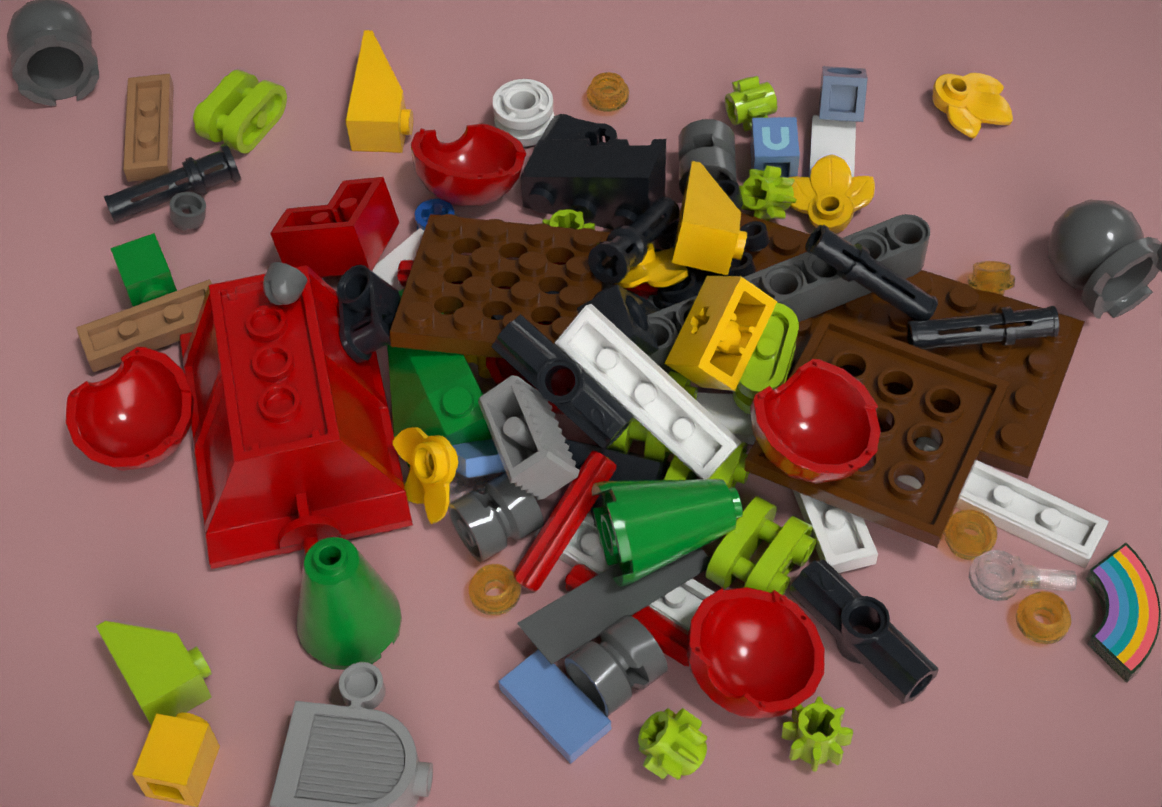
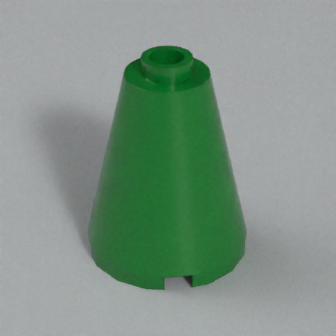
(661, 521)
(344, 606)

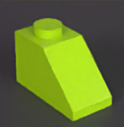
(157, 668)

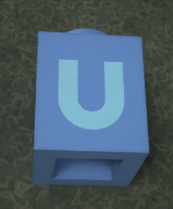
(775, 144)

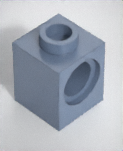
(842, 93)

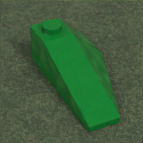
(435, 394)

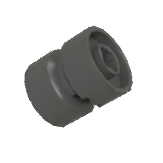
(711, 145)
(492, 517)
(621, 661)

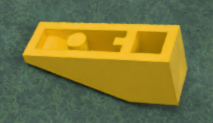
(377, 107)
(707, 225)

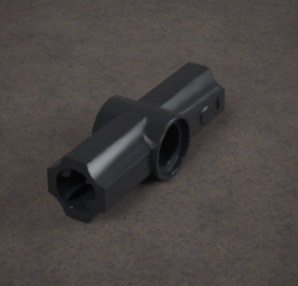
(540, 359)
(884, 652)

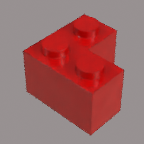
(341, 234)

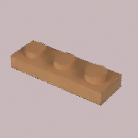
(148, 127)
(144, 325)

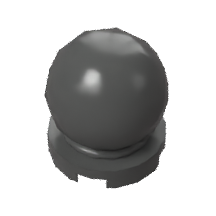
(52, 52)
(1105, 254)

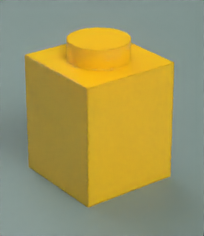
(177, 759)

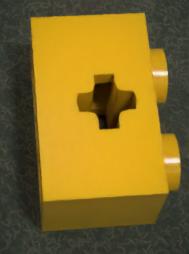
(721, 332)

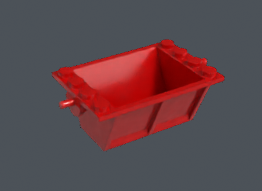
(286, 425)

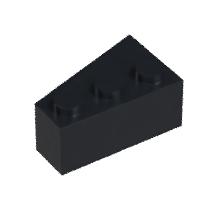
(603, 182)

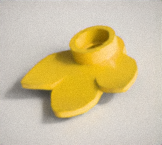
(971, 101)
(832, 188)
(655, 270)
(431, 470)

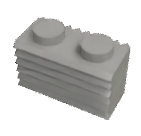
(528, 438)

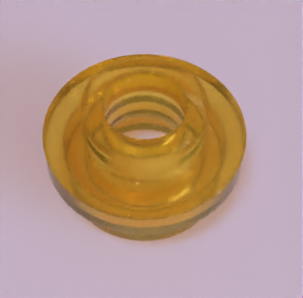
(608, 92)
(991, 277)
(967, 545)
(493, 577)
(1046, 605)

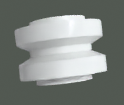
(523, 109)

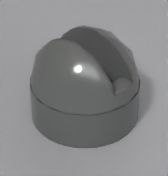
(197, 210)
(283, 283)

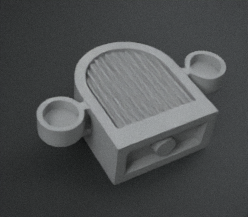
(350, 752)

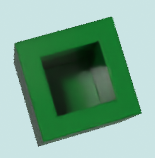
(143, 269)

